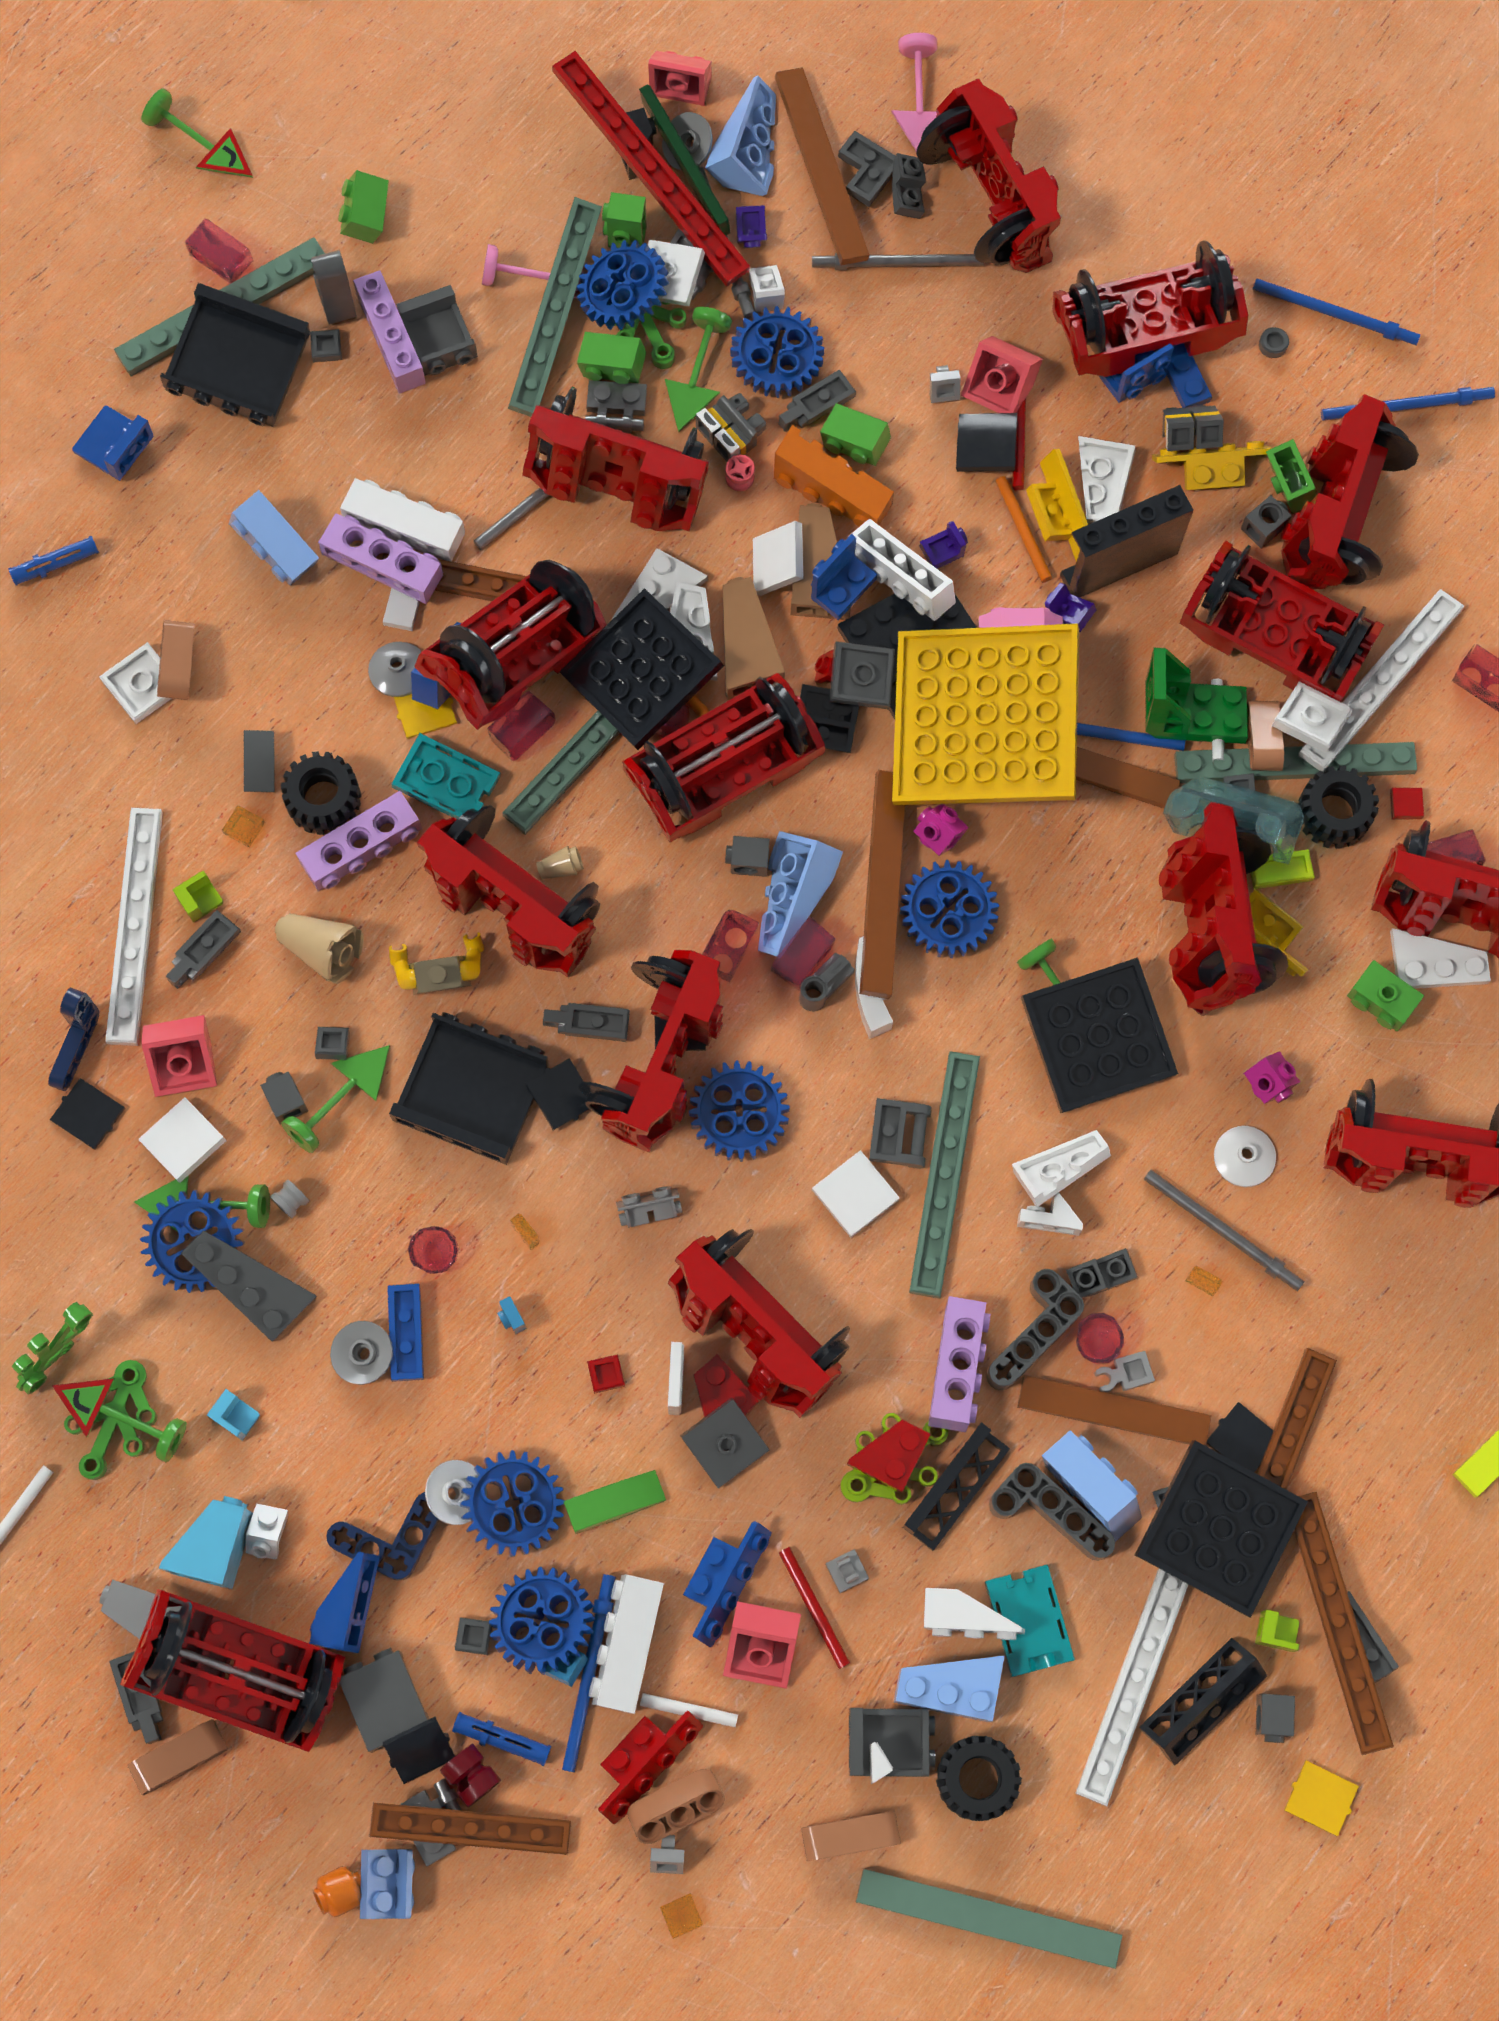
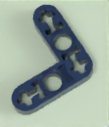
(83, 1017)
(399, 1548)

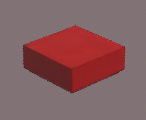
(1406, 803)
(606, 1374)

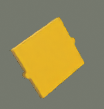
(423, 718)
(1321, 1798)

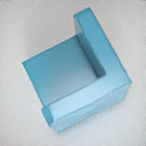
(233, 1414)

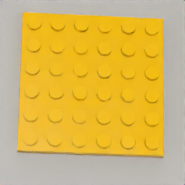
(986, 715)

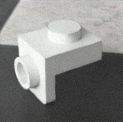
(265, 1531)

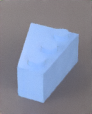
(272, 538)
(1093, 1483)
(953, 1688)

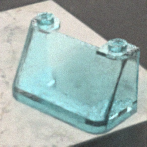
(1276, 818)

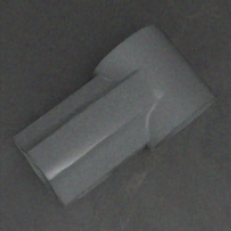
(826, 981)

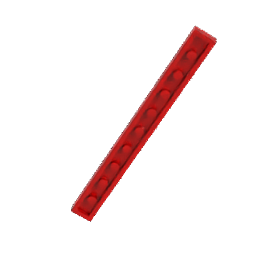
(650, 168)

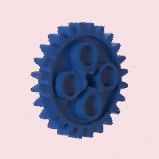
(622, 285)
(803, 357)
(969, 925)
(740, 1138)
(180, 1216)
(541, 1496)
(533, 1648)

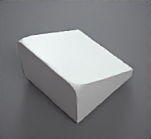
(879, 1763)

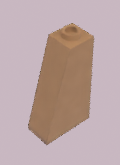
(817, 545)
(747, 638)

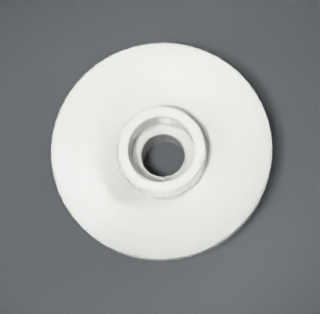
(1234, 1166)
(445, 1476)

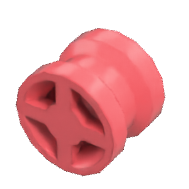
(742, 466)

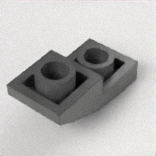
(907, 185)
(258, 761)
(1102, 1273)

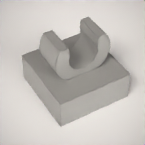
(944, 385)
(847, 1571)
(667, 1858)

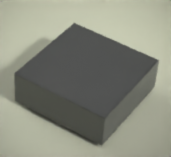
(326, 345)
(332, 1043)
(473, 1636)

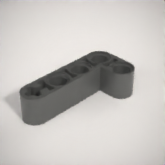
(333, 287)
(1031, 1336)
(1057, 1516)

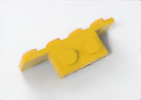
(1213, 467)
(1056, 502)
(1275, 928)

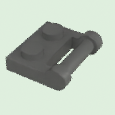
(889, 1133)

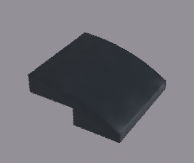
(987, 442)
(834, 720)

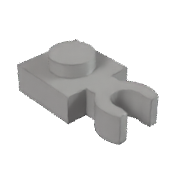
(1130, 1371)

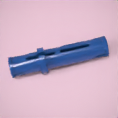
(19, 573)
(464, 1725)

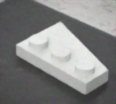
(1104, 475)
(660, 579)
(692, 610)
(1437, 963)
(1060, 1166)

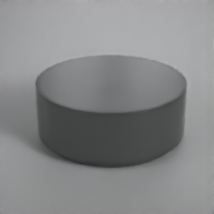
(1273, 342)

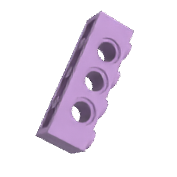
(389, 331)
(416, 584)
(364, 826)
(944, 1410)

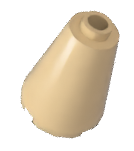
(321, 944)

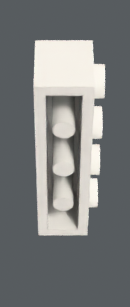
(404, 519)
(904, 570)
(627, 1643)

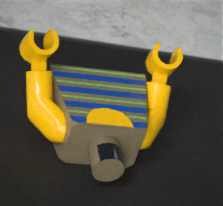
(438, 973)

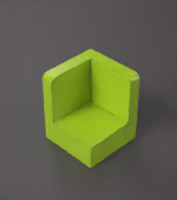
(198, 896)
(1277, 1631)

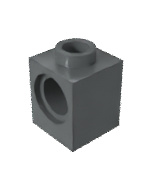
(1261, 531)
(748, 856)
(283, 1096)
(1275, 1717)

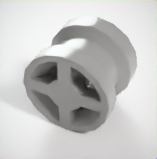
(289, 1198)

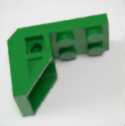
(1190, 710)

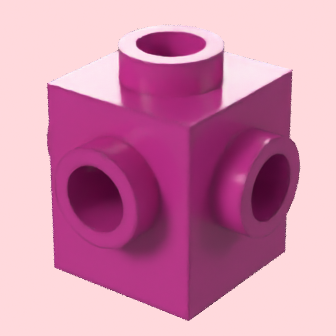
(940, 828)
(1272, 1078)

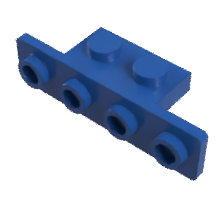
(722, 1578)

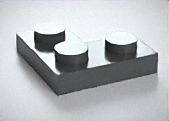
(874, 167)

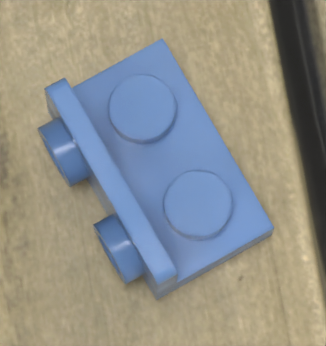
(386, 1884)

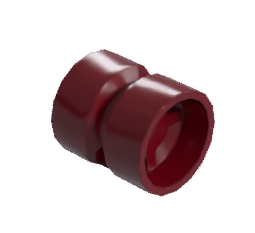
(470, 1775)

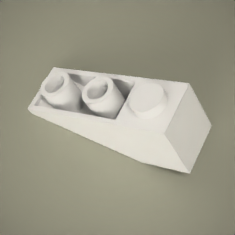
(955, 1611)

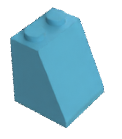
(212, 1544)

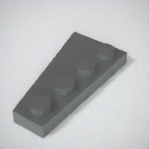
(254, 1289)

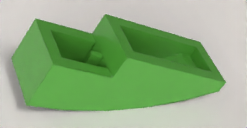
(614, 1501)

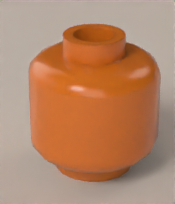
(338, 1891)

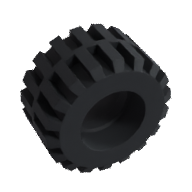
(317, 770)
(1350, 788)
(1006, 1768)

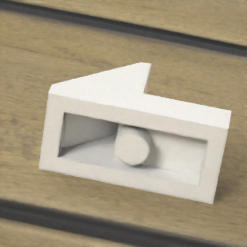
(767, 288)
(1059, 1220)

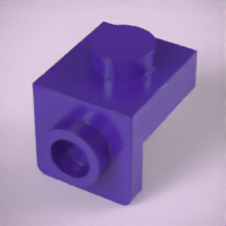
(751, 225)
(945, 546)
(1070, 607)

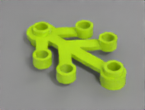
(878, 1490)

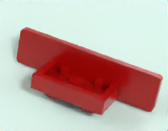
(642, 1759)

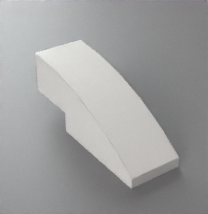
(872, 1009)

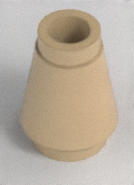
(561, 863)

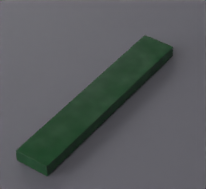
(684, 158)

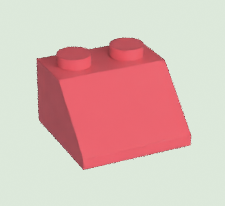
(680, 77)
(1001, 375)
(179, 1055)
(761, 1645)

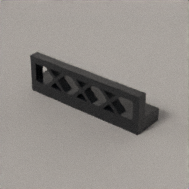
(946, 1479)
(1209, 1704)

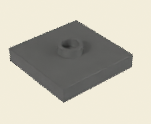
(862, 675)
(724, 1442)

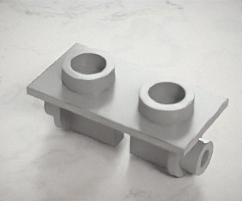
(637, 1207)

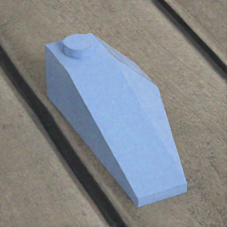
(743, 148)
(799, 879)

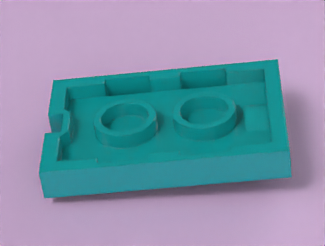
(442, 779)
(1030, 1606)

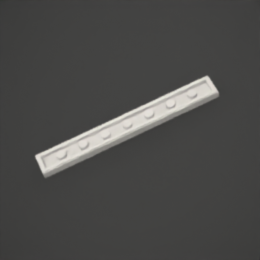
(1389, 673)
(134, 927)
(1131, 1688)

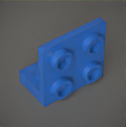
(1148, 369)
(113, 442)
(841, 579)

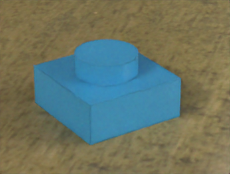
(510, 1316)
(565, 1673)

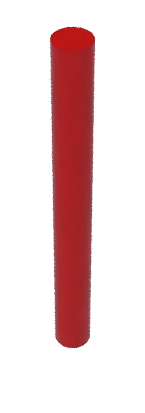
(1018, 474)
(814, 1608)

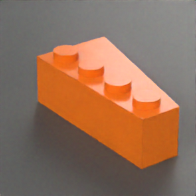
(830, 480)

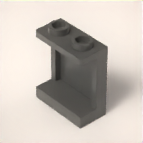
(437, 330)
(382, 1698)
(900, 1734)

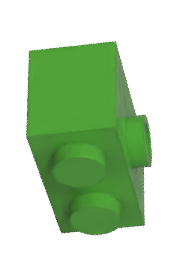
(363, 206)
(624, 219)
(611, 357)
(855, 435)
(1291, 475)
(1384, 996)

